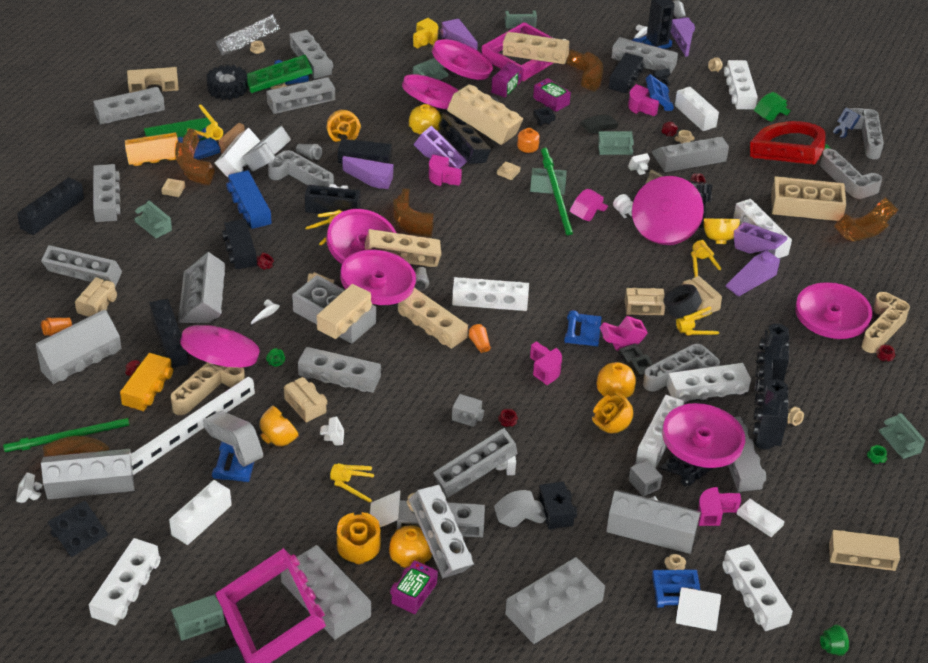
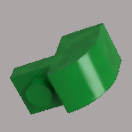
(771, 105)

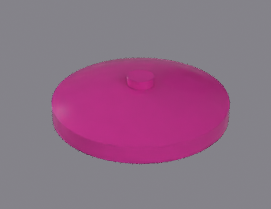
(462, 59)
(429, 90)
(667, 210)
(349, 231)
(380, 273)
(833, 310)
(219, 346)
(703, 435)

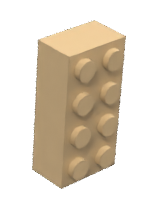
(485, 114)
(808, 198)

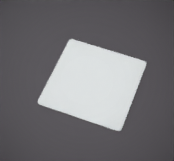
(386, 509)
(698, 609)

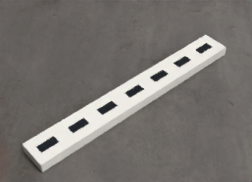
(190, 425)

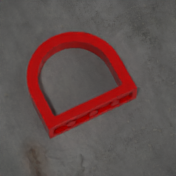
(808, 154)

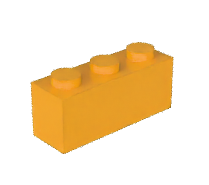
(151, 148)
(146, 382)

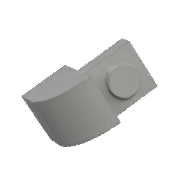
(517, 506)

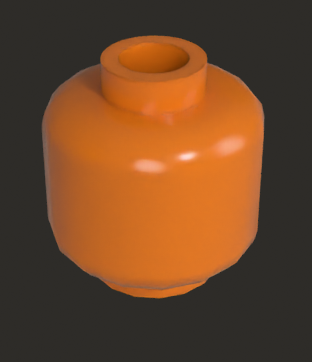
(528, 140)

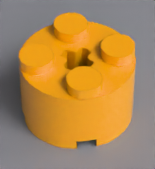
(358, 537)

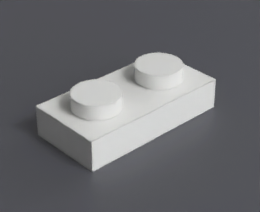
(760, 517)

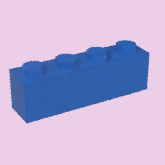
(249, 199)

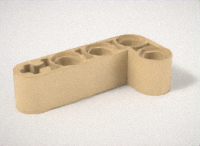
(892, 316)
(202, 384)

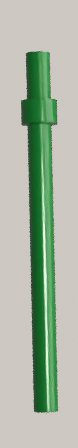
(548, 164)
(26, 443)

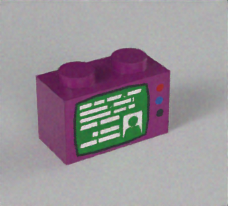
(506, 80)
(551, 94)
(414, 586)

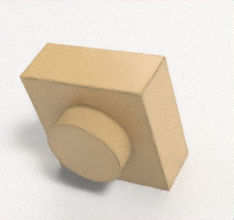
(508, 170)
(173, 187)

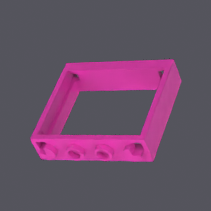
(530, 68)
(251, 581)

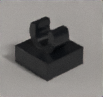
(662, 76)
(544, 115)

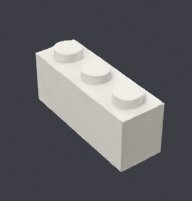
(696, 108)
(231, 159)
(200, 512)

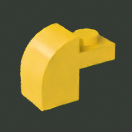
(425, 33)

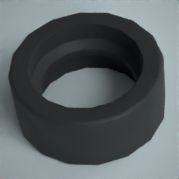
(682, 300)

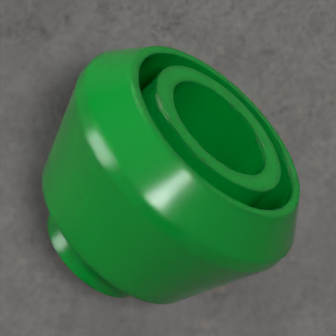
(835, 640)

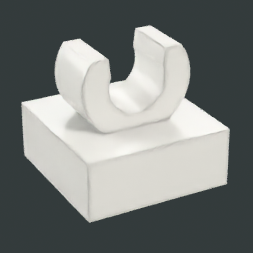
(639, 163)
(333, 432)
(509, 465)
(28, 488)

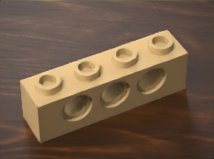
(536, 47)
(411, 248)
(433, 319)

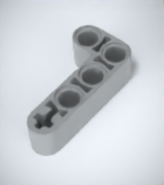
(871, 131)
(266, 149)
(300, 168)
(841, 171)
(690, 358)
(237, 434)

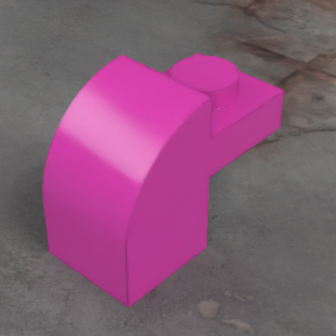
(640, 101)
(441, 172)
(587, 204)
(626, 334)
(546, 364)
(713, 505)

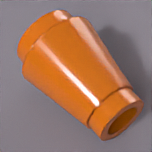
(54, 325)
(479, 337)

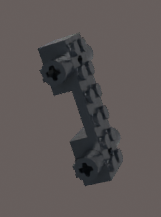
(771, 388)

